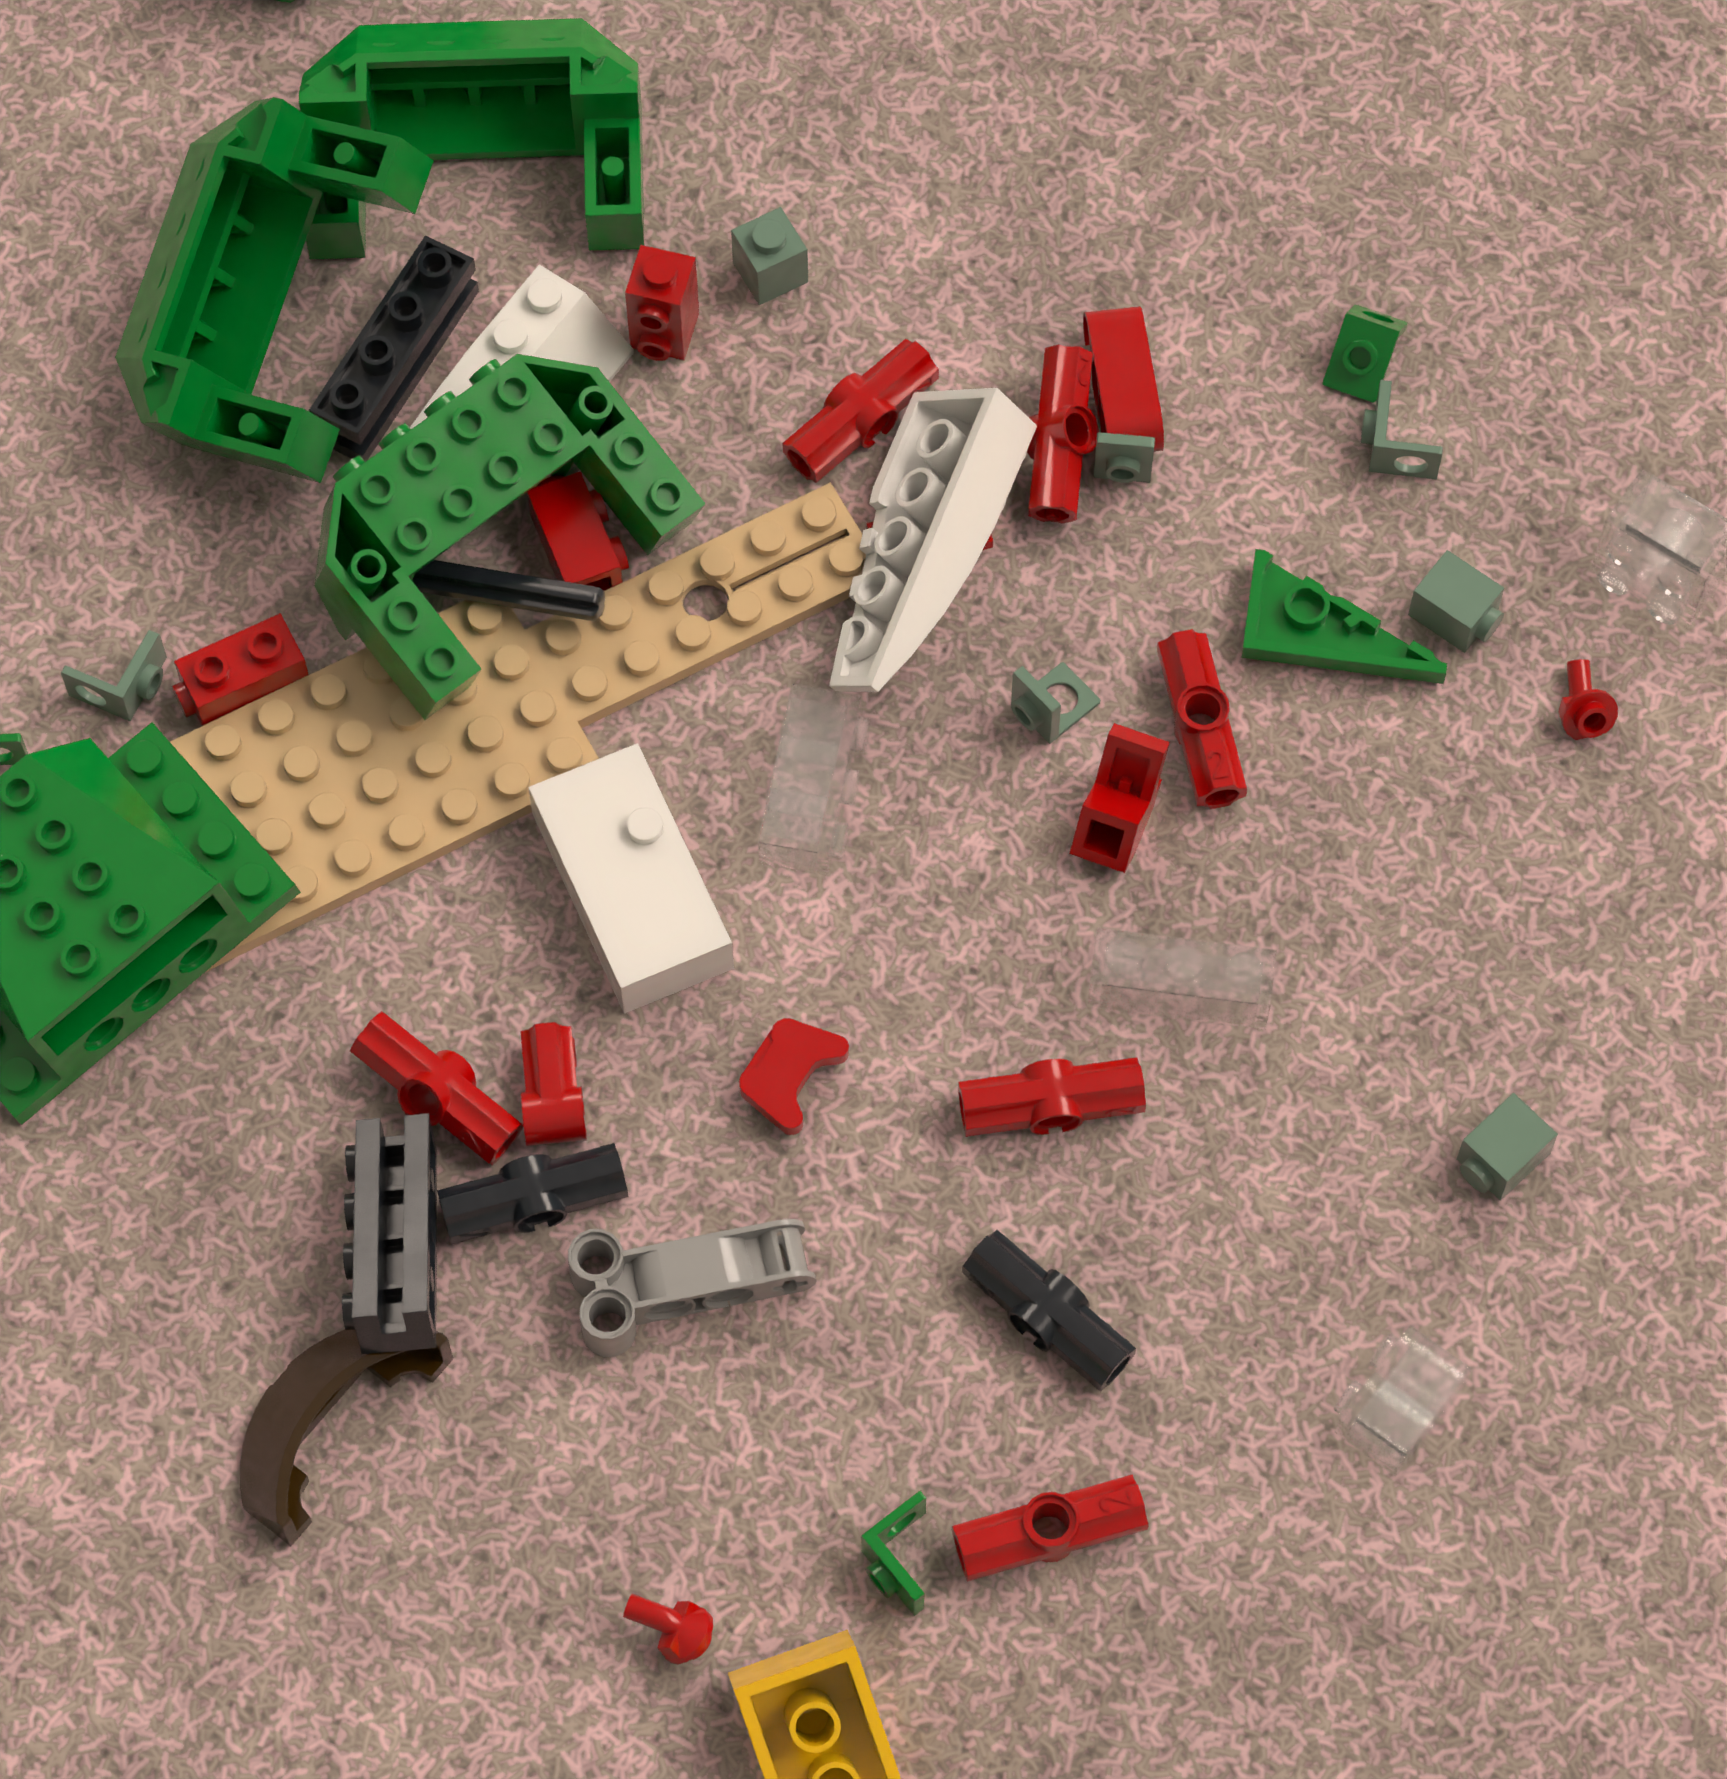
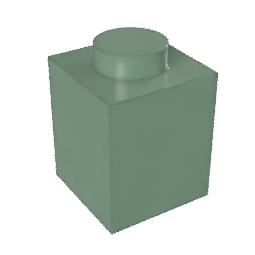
(769, 255)
(1457, 602)
(1505, 1148)

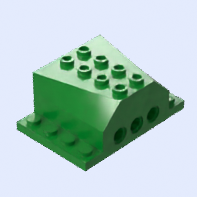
(112, 902)

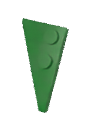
(1308, 627)

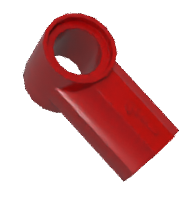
(552, 1100)

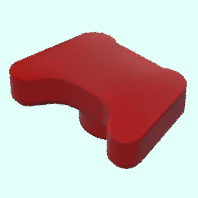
(784, 1066)

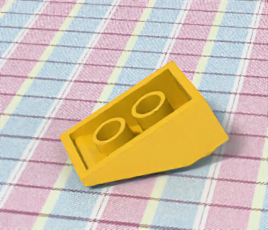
(814, 1714)

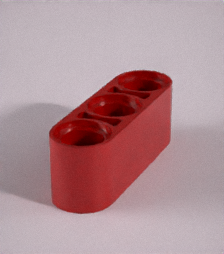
(1123, 374)

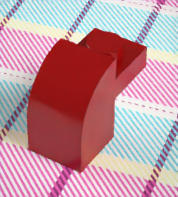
(1120, 798)

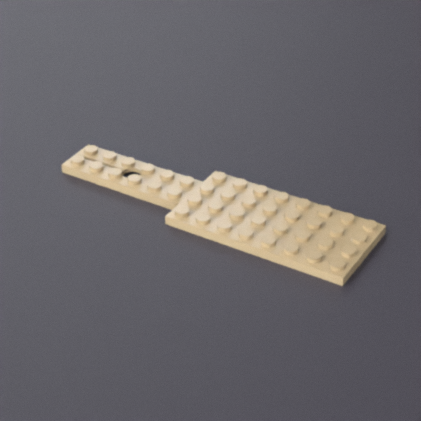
(363, 789)

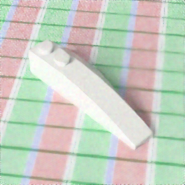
(542, 321)
(930, 523)

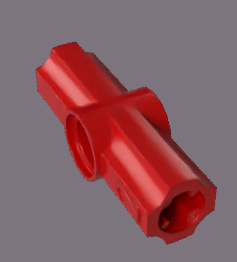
(860, 410)
(1062, 434)
(1207, 748)
(438, 1086)
(1051, 1096)
(1089, 1515)

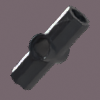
(532, 1193)
(1048, 1309)

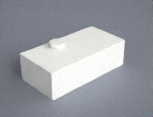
(631, 878)

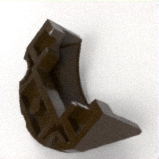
(295, 1407)

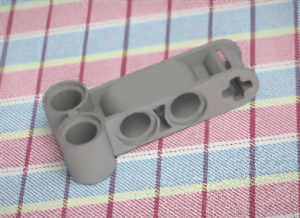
(683, 1276)

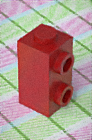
(662, 303)
(573, 532)
(238, 670)

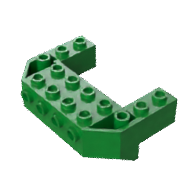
(488, 95)
(227, 271)
(458, 473)

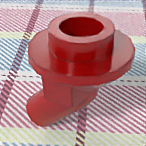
(1586, 705)
(684, 1628)

